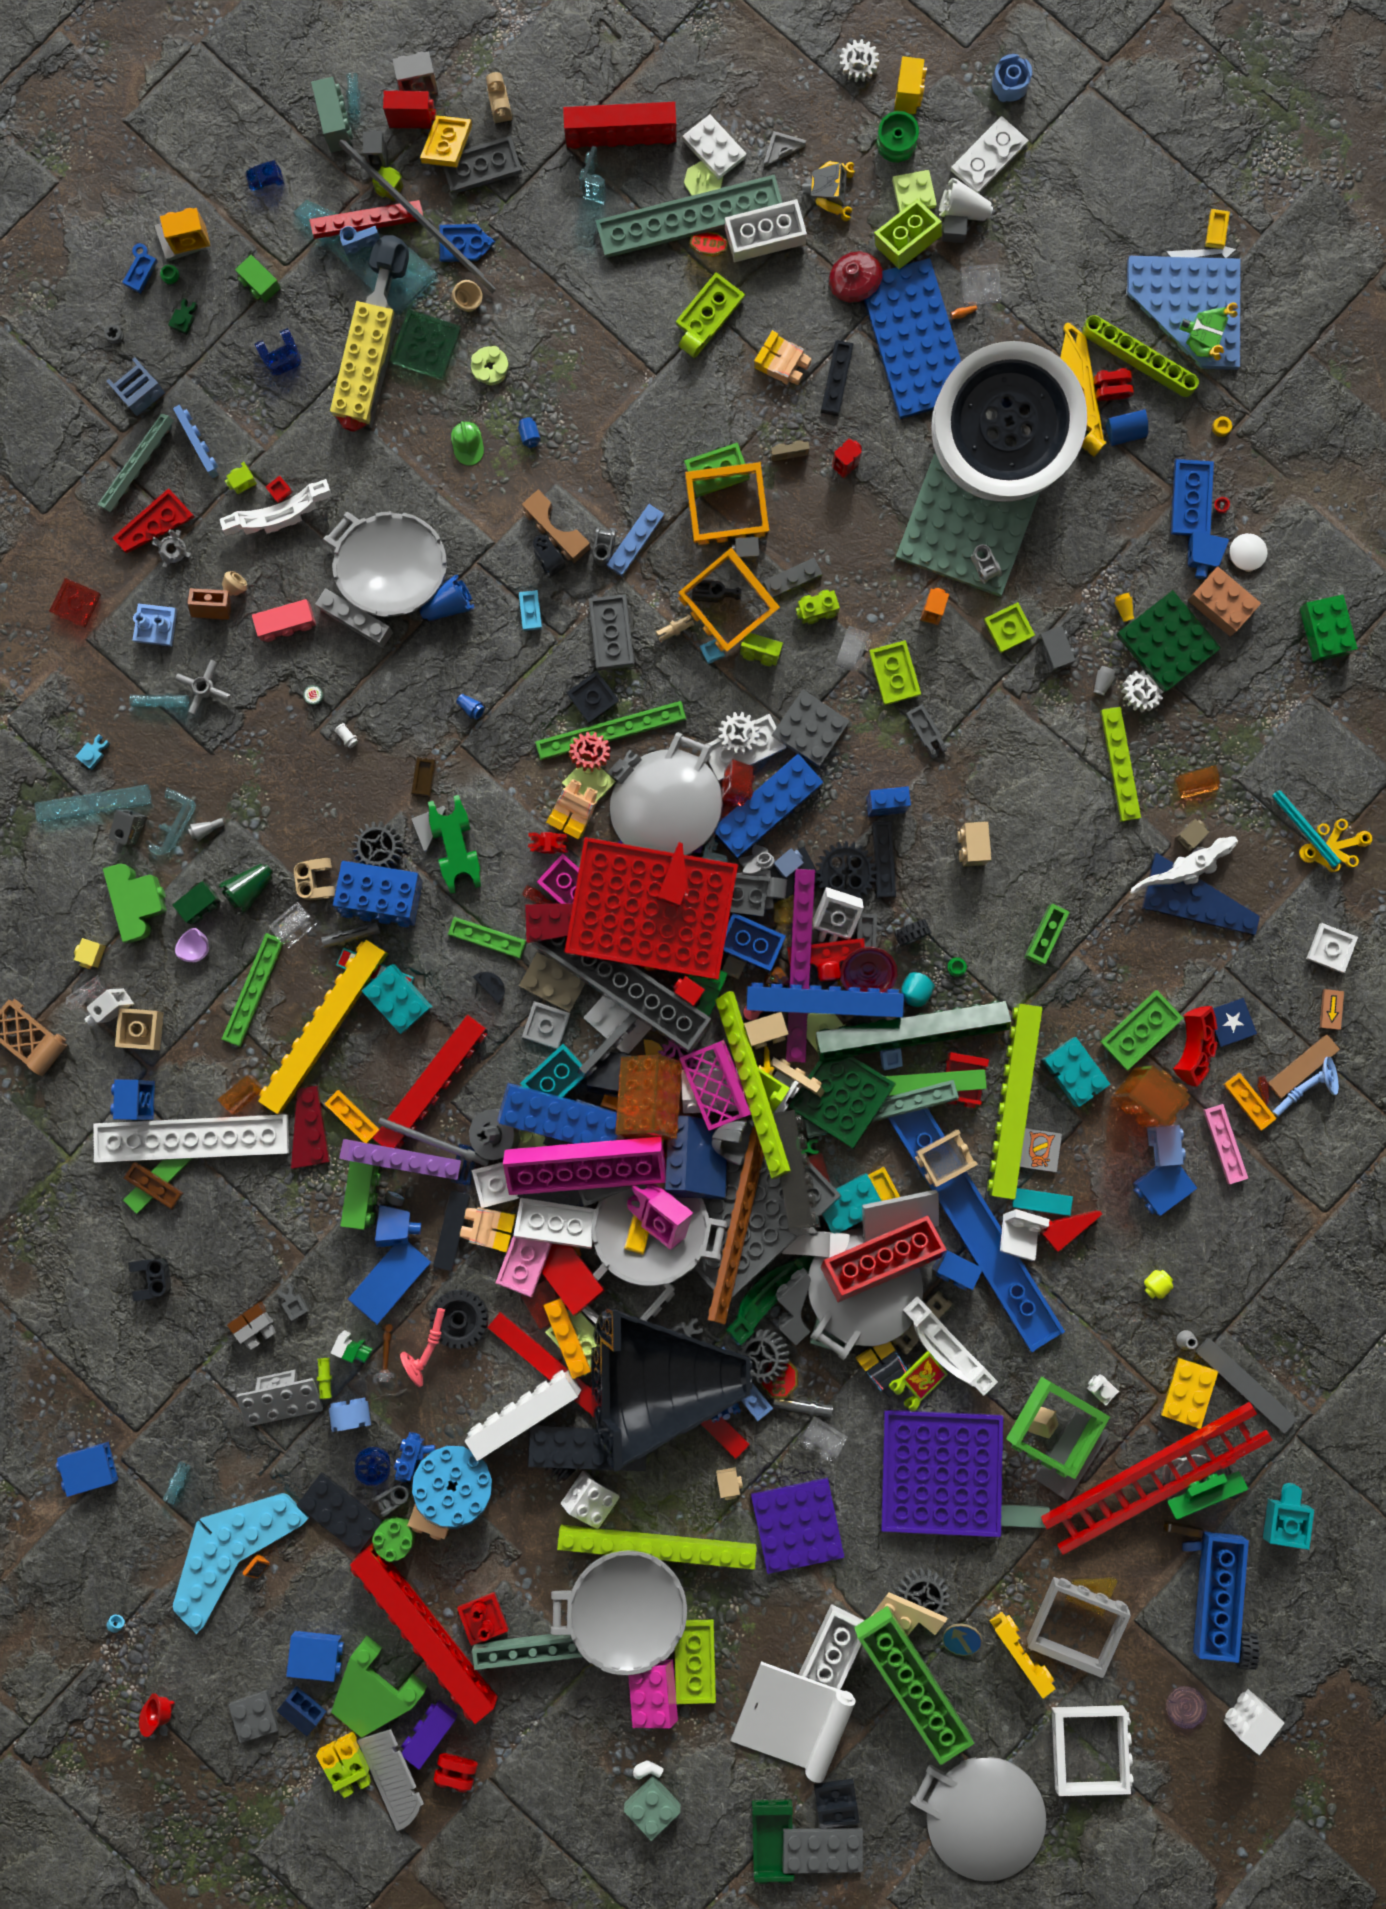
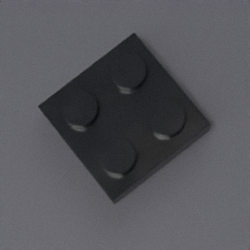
(593, 697)

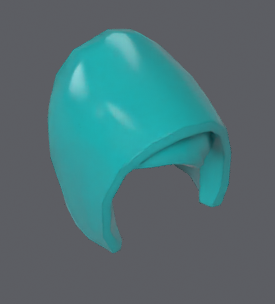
(917, 989)

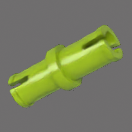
(324, 1378)

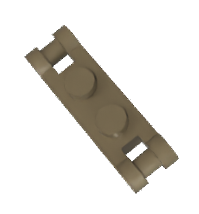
(911, 1333)

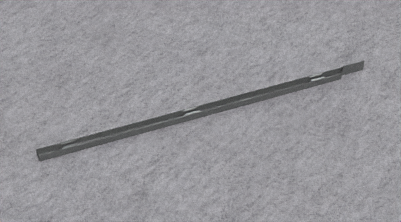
(416, 214)

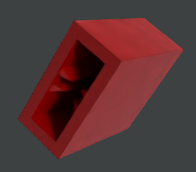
(409, 109)

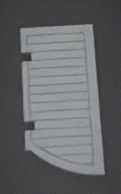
(392, 1777)

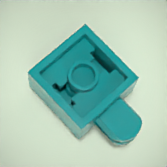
(1296, 1518)

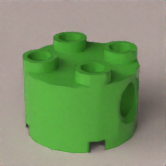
(393, 1538)

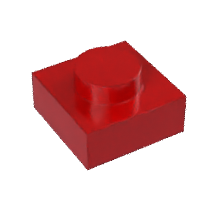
(279, 489)

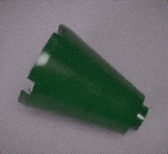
(246, 887)

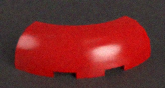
(1199, 1045)

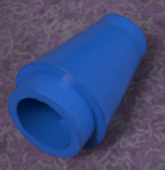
(472, 707)

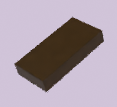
(423, 777)

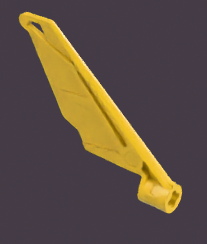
(1078, 359)

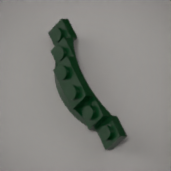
(762, 1297)

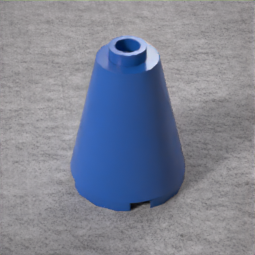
(449, 600)

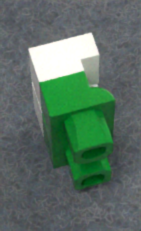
(349, 1349)

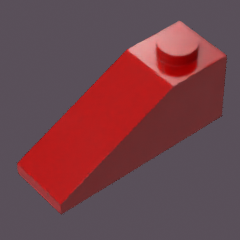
(675, 883)
(1066, 1229)

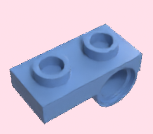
(361, 239)

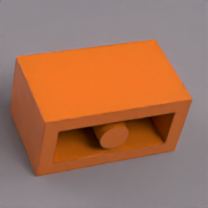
(934, 606)

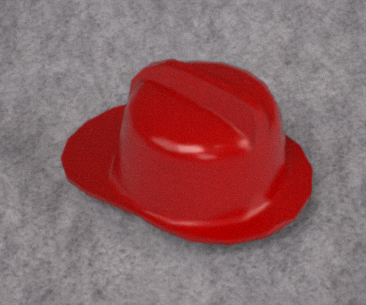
(155, 1714)

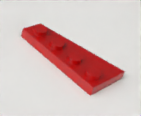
(155, 520)

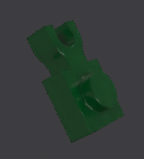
(182, 319)

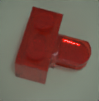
(737, 783)

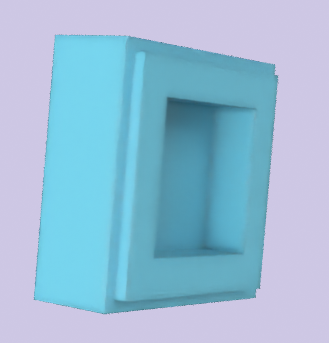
(711, 651)

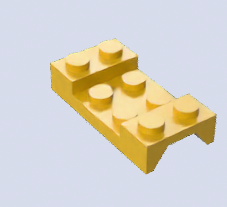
(1037, 1674)

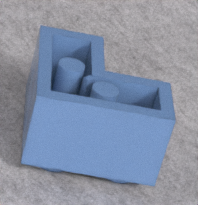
(1167, 1145)

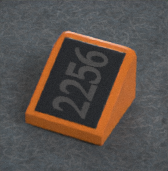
(256, 1567)

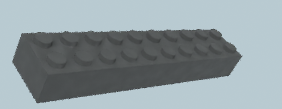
(634, 993)

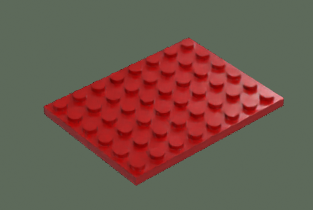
(625, 922)

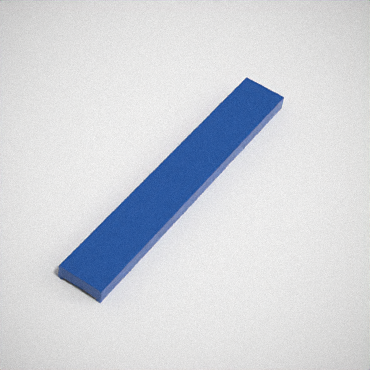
(983, 1238)

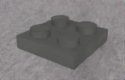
(253, 1716)

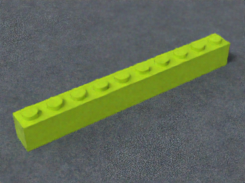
(1015, 1101)
(660, 1546)

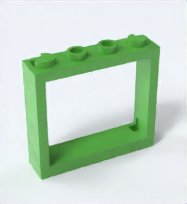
(1085, 1442)

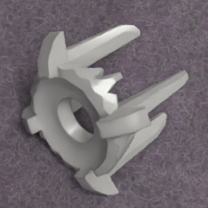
(179, 545)

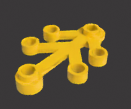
(1334, 846)

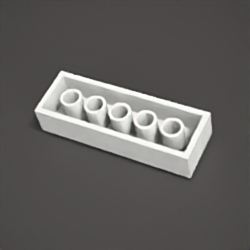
(522, 1415)

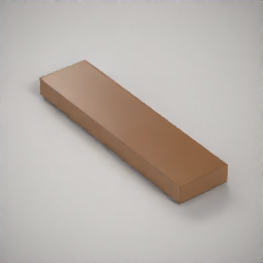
(1303, 1066)

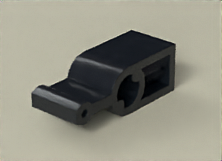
(704, 590)

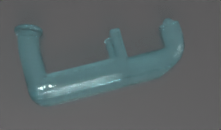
(179, 824)

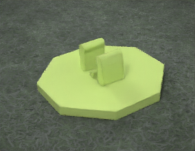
(701, 179)

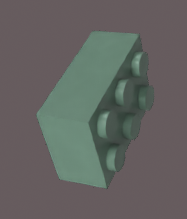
(332, 113)

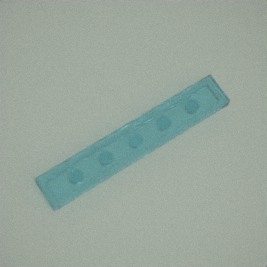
(93, 803)

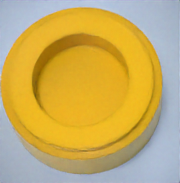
(1222, 426)

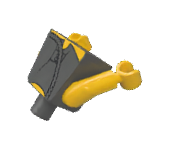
(829, 187)

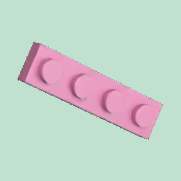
(1225, 1144)

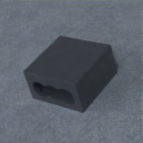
(607, 1075)

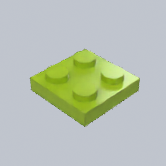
(1009, 627)

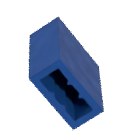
(888, 801)
(1163, 1188)
(87, 1469)
(315, 1656)

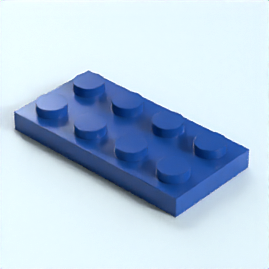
(1192, 497)

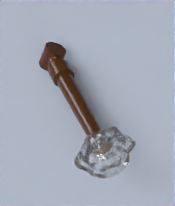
(384, 1375)

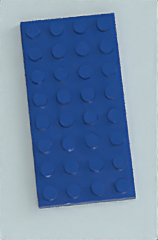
(913, 336)

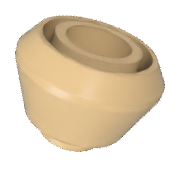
(234, 583)

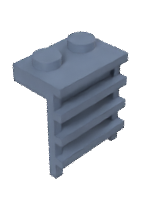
(142, 397)

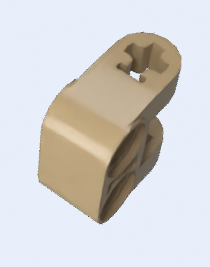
(498, 98)
(310, 880)

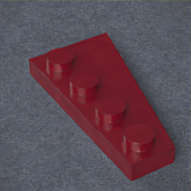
(309, 1136)

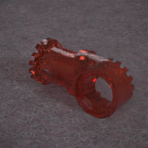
(536, 896)

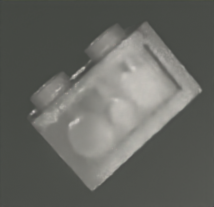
(292, 925)
(823, 1439)

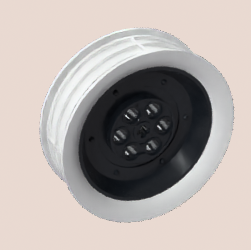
(1027, 378)

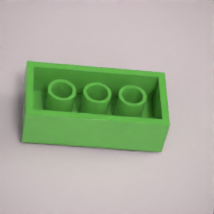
(360, 1195)

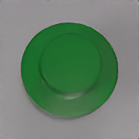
(169, 274)
(956, 967)

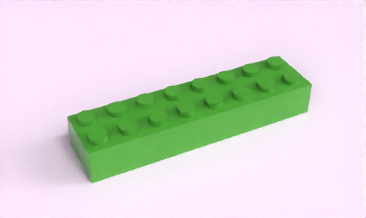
(913, 1685)

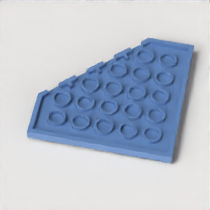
(1181, 289)

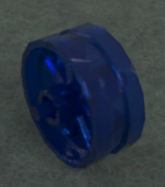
(372, 1466)

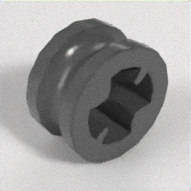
(108, 334)

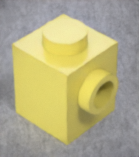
(89, 953)

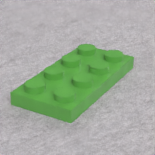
(1141, 1030)

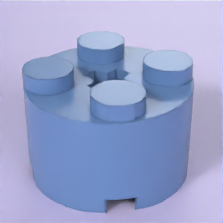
(1011, 78)
(349, 1416)

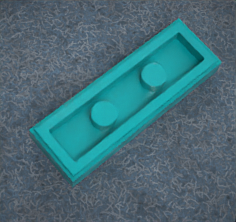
(1043, 1201)

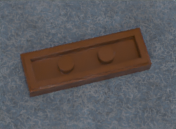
(153, 1185)

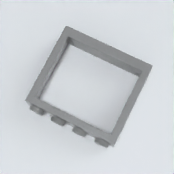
(1067, 1655)

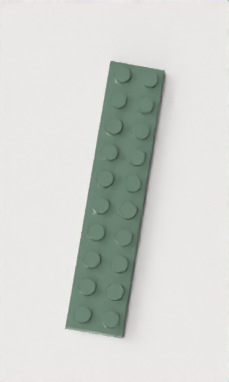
(684, 216)

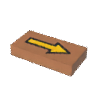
(1331, 1009)

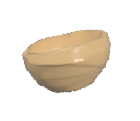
(467, 295)

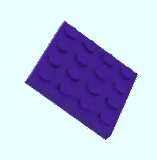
(797, 1525)

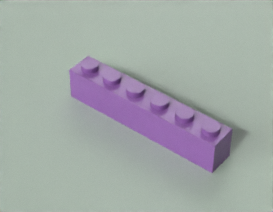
(399, 1159)

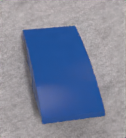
(389, 1281)

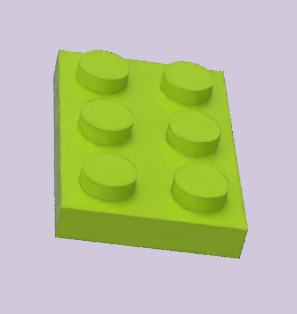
(894, 672)

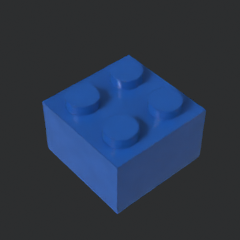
(958, 1269)

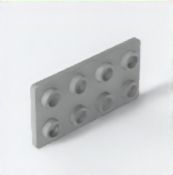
(279, 1398)

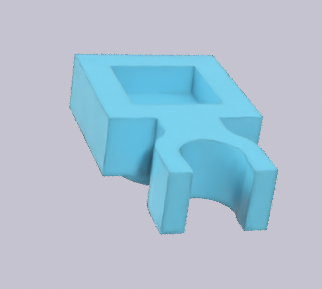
(91, 754)

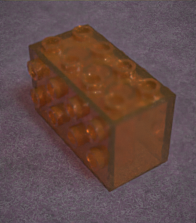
(648, 1097)
(1151, 1097)

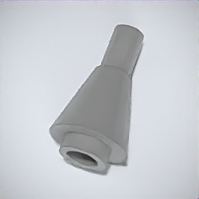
(201, 830)

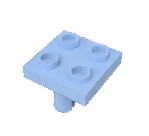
(154, 624)

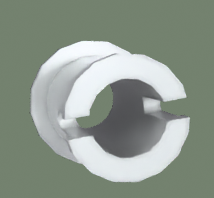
(349, 739)

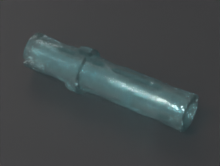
(167, 700)

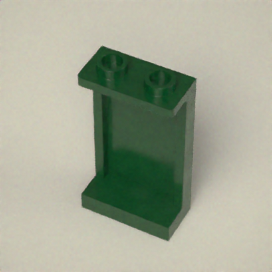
(768, 1822)

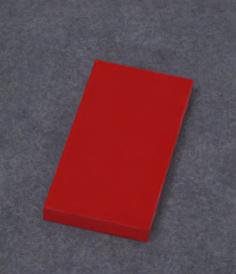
(571, 1278)

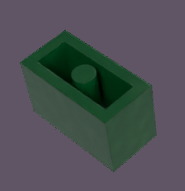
(196, 903)

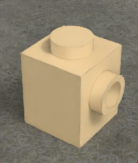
(729, 1483)

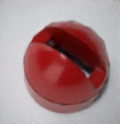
(1226, 505)

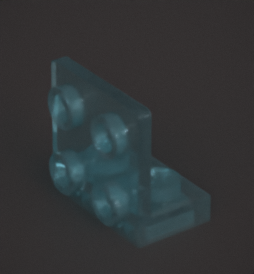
(591, 184)

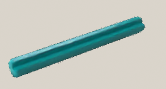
(1306, 828)

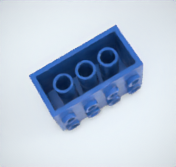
(377, 893)

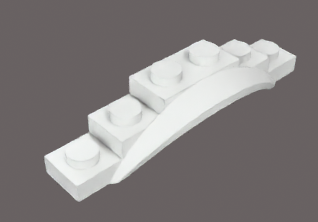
(278, 515)
(947, 1348)

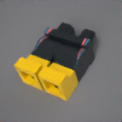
(884, 1373)

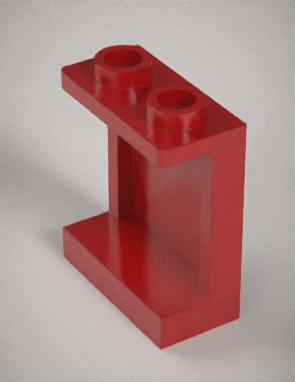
(962, 1062)

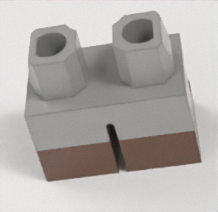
(250, 1323)

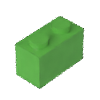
(257, 278)

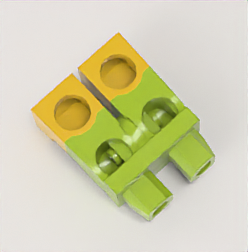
(344, 1764)

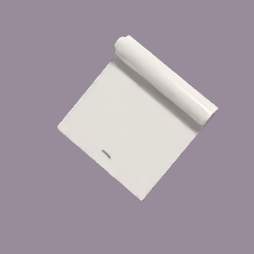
(794, 1719)

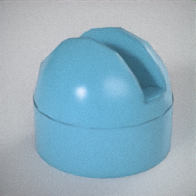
(118, 1619)

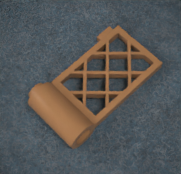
(46, 1050)

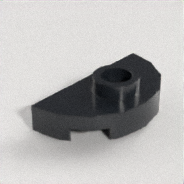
(492, 984)

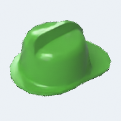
(467, 443)

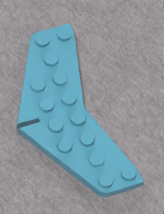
(216, 1555)

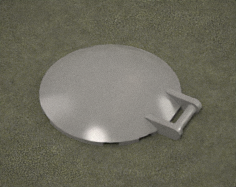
(387, 562)
(668, 800)
(658, 1263)
(867, 1317)
(623, 1612)
(983, 1817)

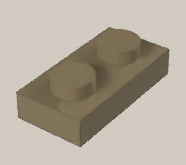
(793, 450)

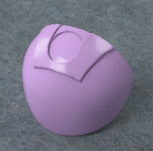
(192, 946)

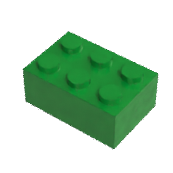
(1328, 628)

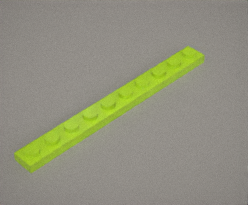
(752, 1085)

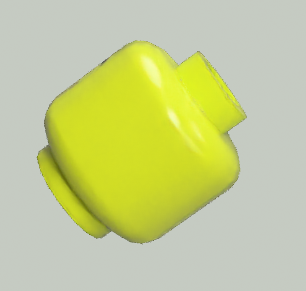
(1158, 1284)

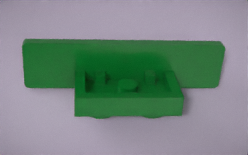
(1207, 1494)

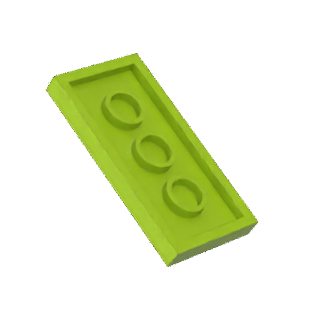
(695, 1663)

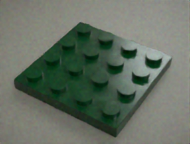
(1168, 641)
(849, 1101)

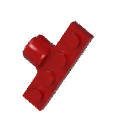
(829, 955)

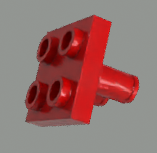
(482, 1618)

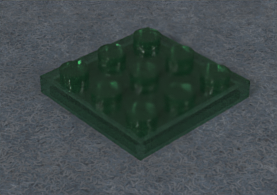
(425, 344)

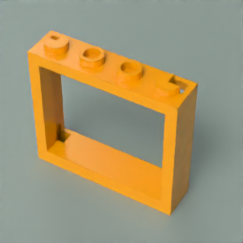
(703, 539)
(753, 582)

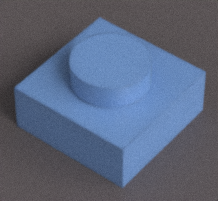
(891, 1058)

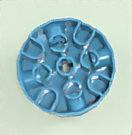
(444, 1506)

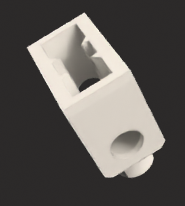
(107, 1005)

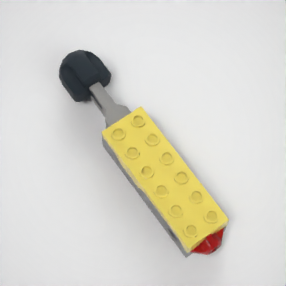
(369, 341)

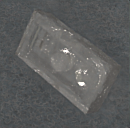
(79, 997)

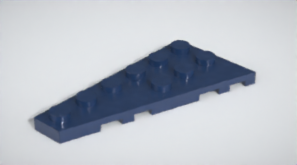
(1197, 902)

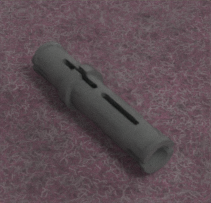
(350, 935)
(811, 1408)

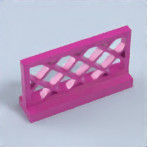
(729, 1074)

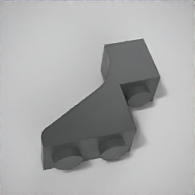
(792, 1298)

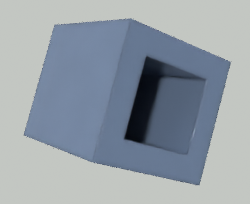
(788, 863)

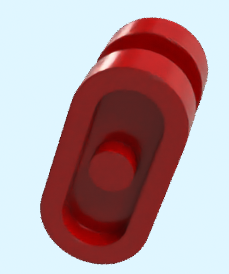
(1119, 377)
(459, 1781)

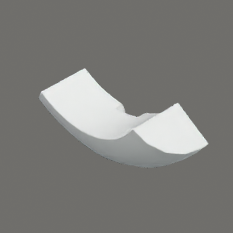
(819, 1244)

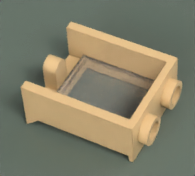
(945, 1158)

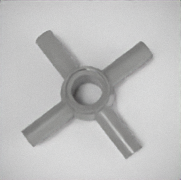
(195, 684)

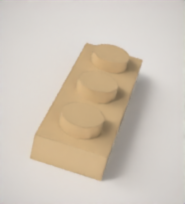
(798, 1075)

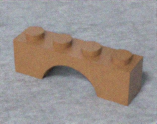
(571, 543)

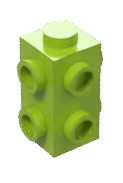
(817, 607)

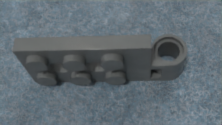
(755, 892)

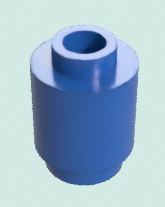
(529, 432)

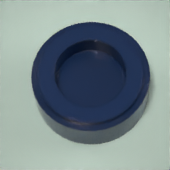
(1191, 1545)

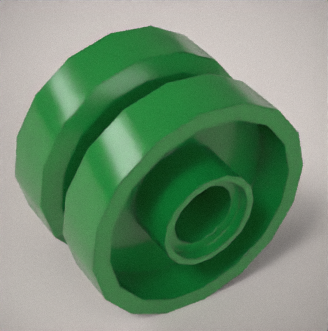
(897, 136)

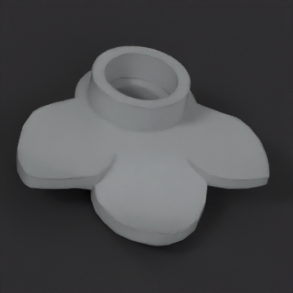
(758, 861)

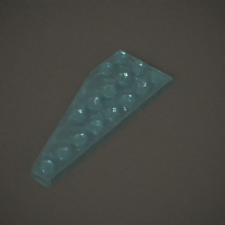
(402, 290)

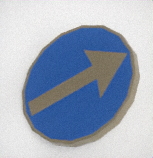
(962, 1639)

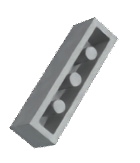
(354, 618)

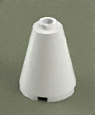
(965, 202)

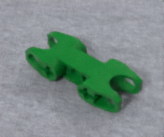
(457, 859)

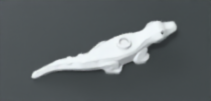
(1192, 866)

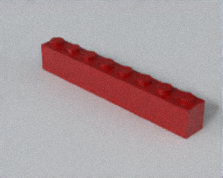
(433, 1080)

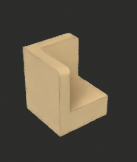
(1044, 1423)

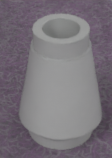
(1103, 680)
(1183, 1338)

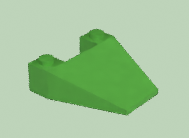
(367, 1699)

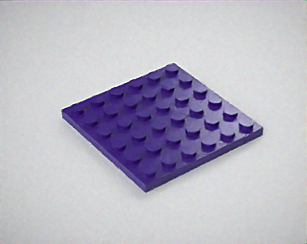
(942, 1473)

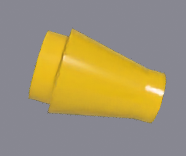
(1125, 606)

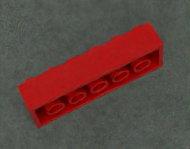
(620, 124)
(883, 1258)

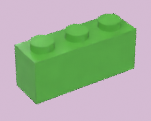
(1046, 934)

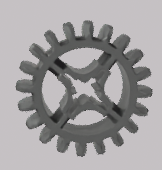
(363, 839)
(767, 1341)
(924, 1588)

